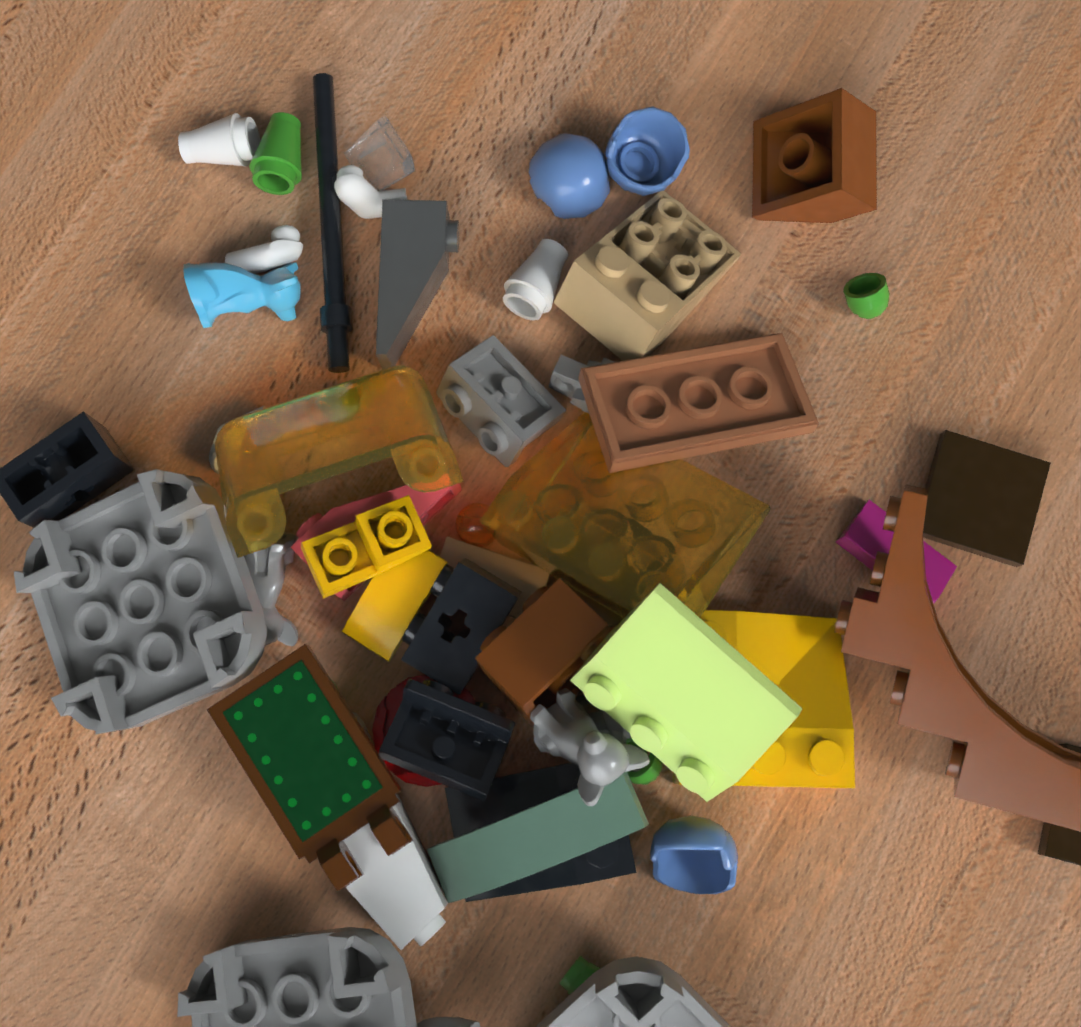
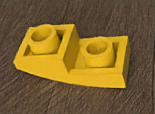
(366, 546)
(392, 603)

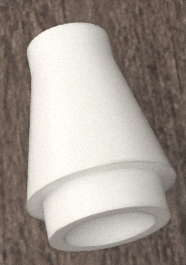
(222, 142)
(534, 284)

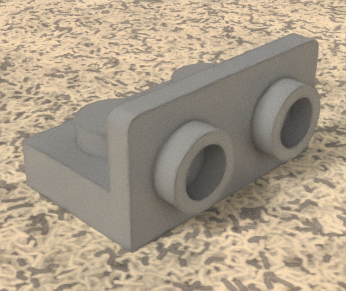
(498, 400)

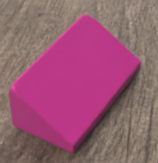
(866, 536)

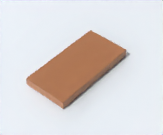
(696, 401)

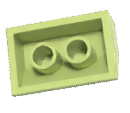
(685, 694)

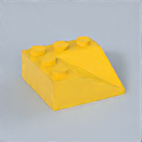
(807, 665)

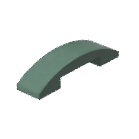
(535, 839)

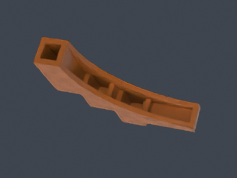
(1000, 757)

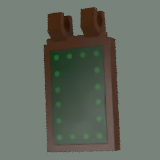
(311, 763)

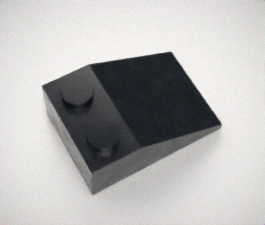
(519, 792)

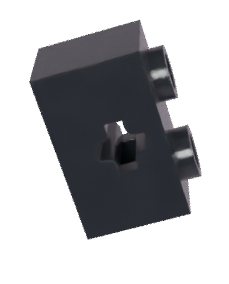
(63, 471)
(450, 656)

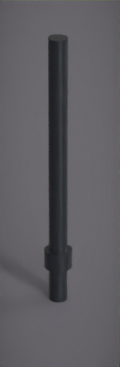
(335, 314)

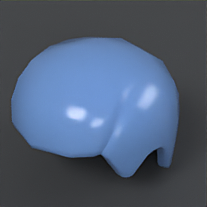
(647, 151)
(570, 175)
(694, 856)

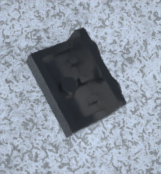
(447, 738)

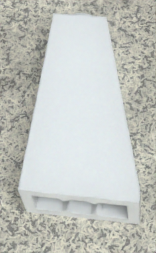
(398, 888)

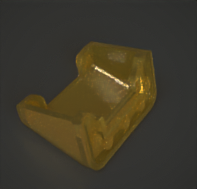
(323, 437)

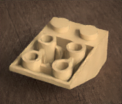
(645, 277)

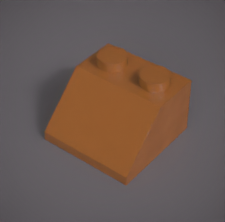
(815, 161)
(542, 648)

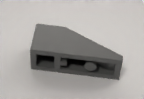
(412, 268)

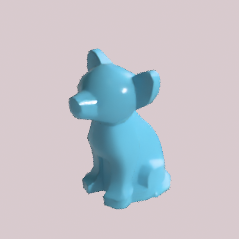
(229, 288)

